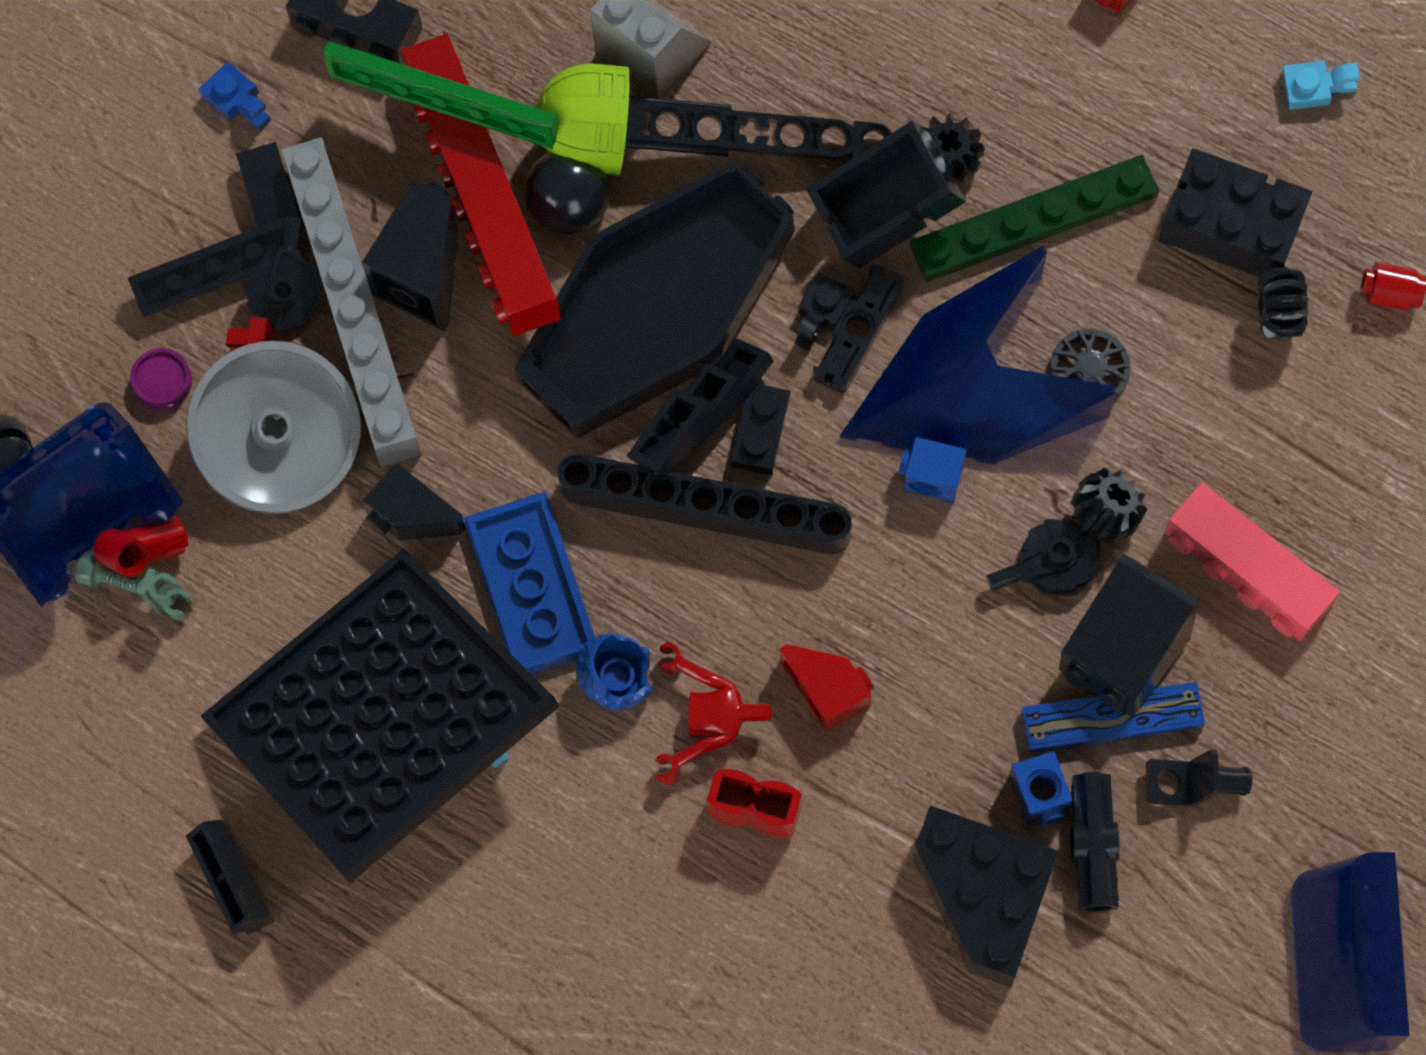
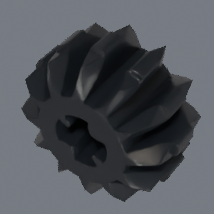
(962, 140)
(1282, 303)
(1108, 505)

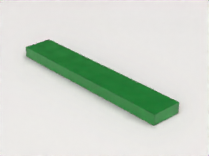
(441, 95)

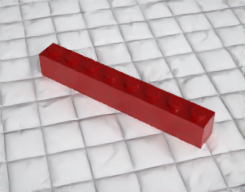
(485, 201)

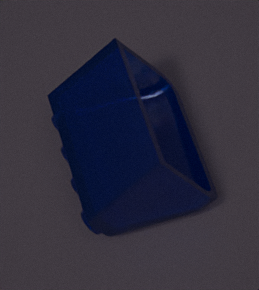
(1350, 955)

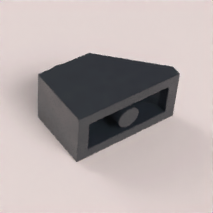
(410, 508)

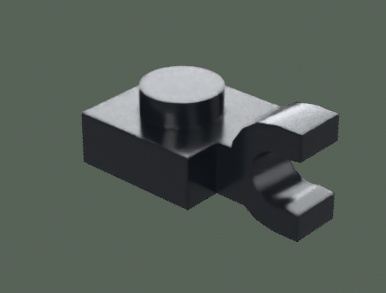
(821, 307)

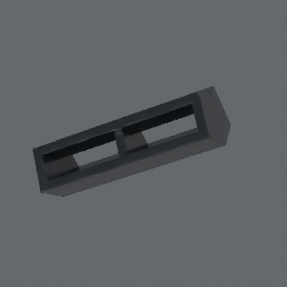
(228, 877)

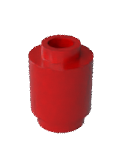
(1393, 286)

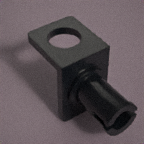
(1197, 780)

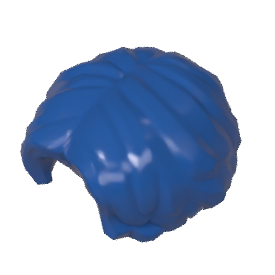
(614, 671)

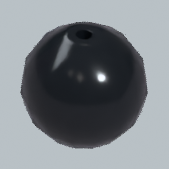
(566, 194)

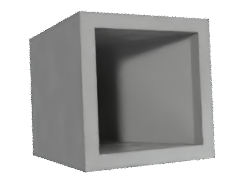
(646, 40)

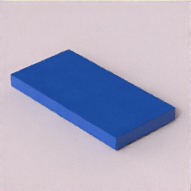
(530, 582)

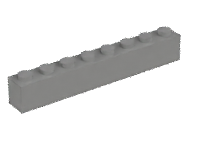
(351, 302)

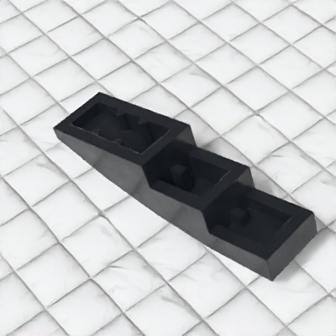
(696, 413)

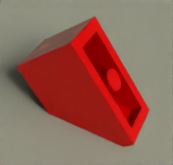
(827, 684)

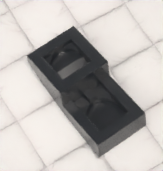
(267, 184)

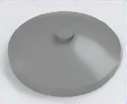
(273, 427)

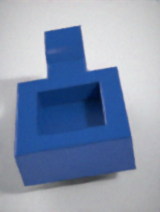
(233, 94)

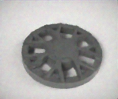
(1091, 364)

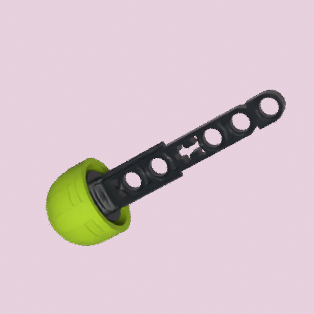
(603, 120)

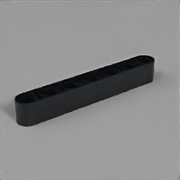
(690, 488)

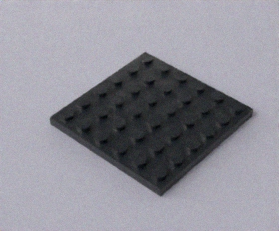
(379, 714)

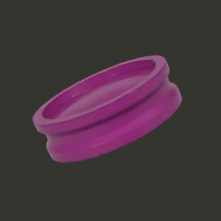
(161, 378)

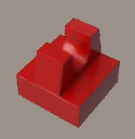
(258, 331)

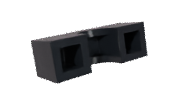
(378, 33)

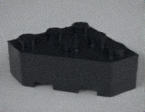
(984, 889)

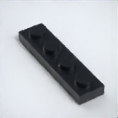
(205, 268)

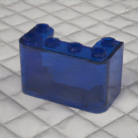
(71, 491)

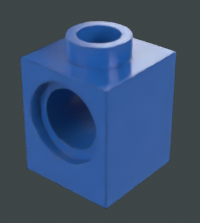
(932, 469)
(1043, 770)

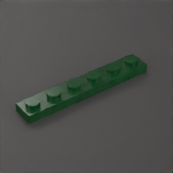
(1034, 218)

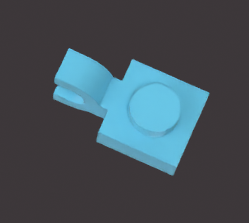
(1312, 85)

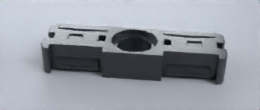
(849, 352)

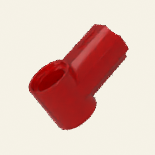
(141, 546)

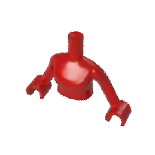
(710, 713)

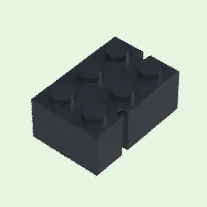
(885, 194)
(1233, 214)

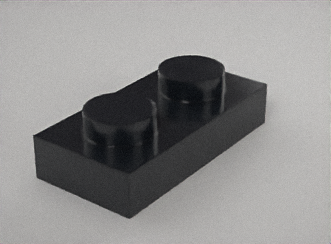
(760, 429)

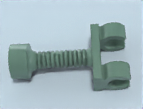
(152, 588)

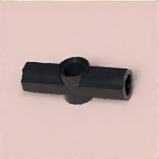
(1094, 842)

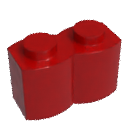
(764, 805)

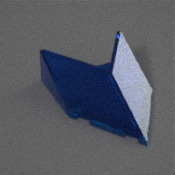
(954, 392)

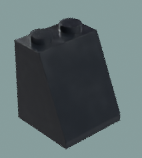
(416, 255)
(1129, 636)

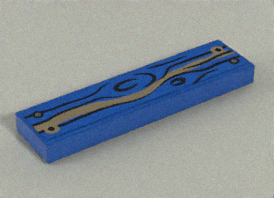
(1092, 722)

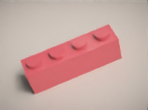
(1250, 562)

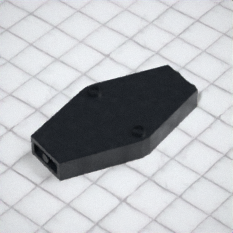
(656, 298)

